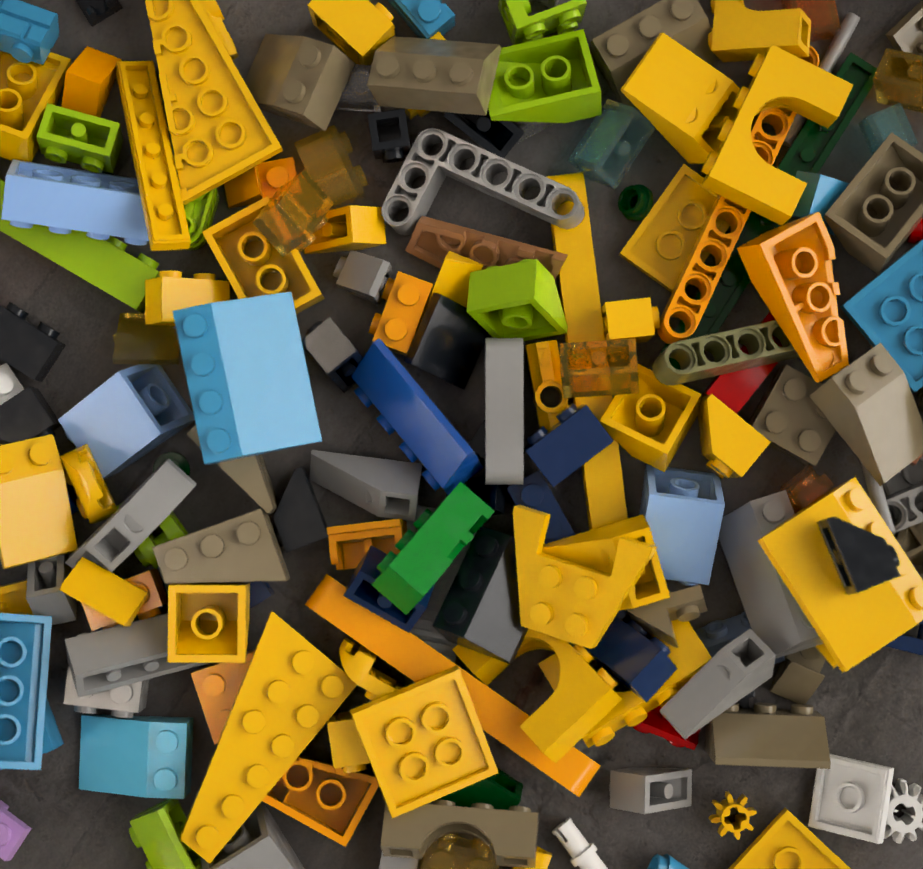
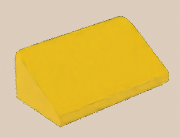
(454, 278)
(104, 591)

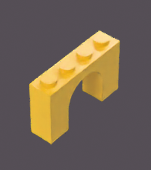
(744, 32)
(737, 168)
(575, 704)
(632, 710)

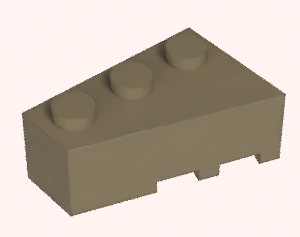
(226, 552)

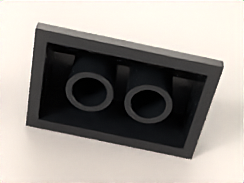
(484, 599)

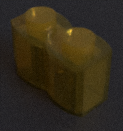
(329, 165)

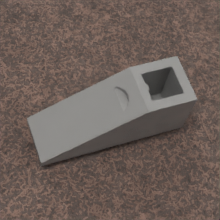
(374, 484)
(720, 683)

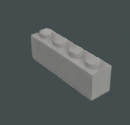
(121, 655)

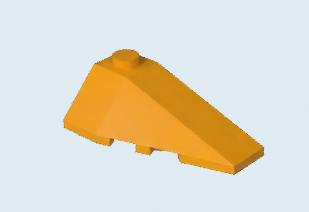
(797, 284)

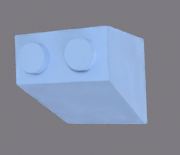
(127, 417)
(684, 520)

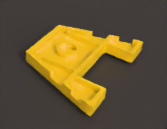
(566, 596)

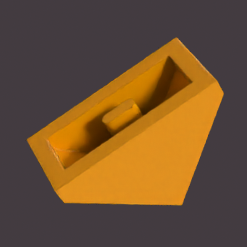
(89, 81)

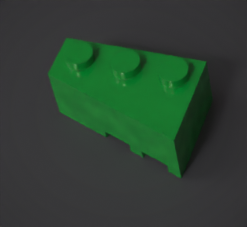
(431, 548)

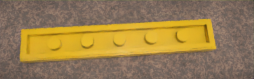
(152, 156)

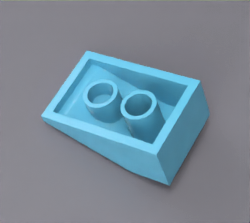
(136, 755)

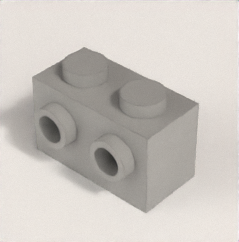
(122, 700)

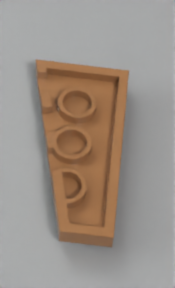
(435, 238)

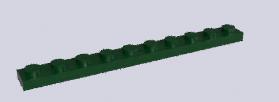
(805, 154)

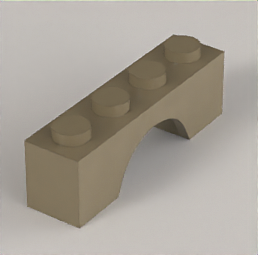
(508, 833)

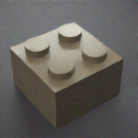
(792, 418)

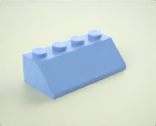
(74, 201)

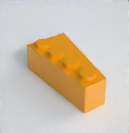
(323, 797)

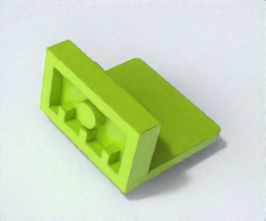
(527, 28)

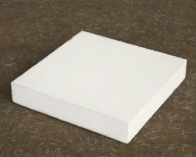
(852, 799)

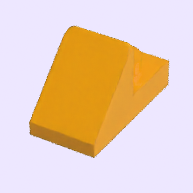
(259, 182)

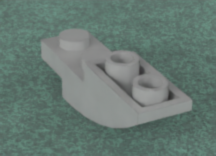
(135, 518)

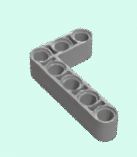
(479, 177)

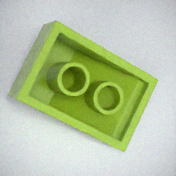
(546, 81)

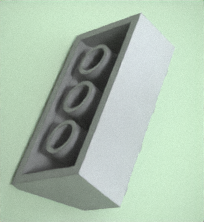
(764, 596)

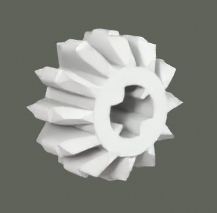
(913, 815)

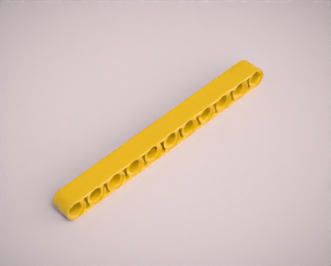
(584, 320)

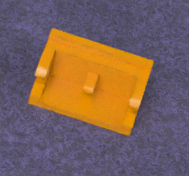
(352, 541)

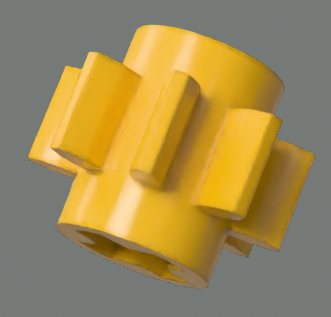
(741, 820)

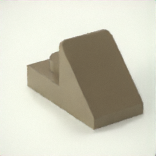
(658, 616)
(799, 675)

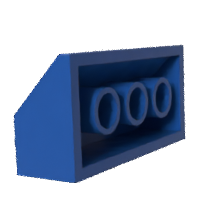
(415, 419)

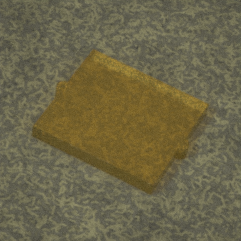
(144, 343)

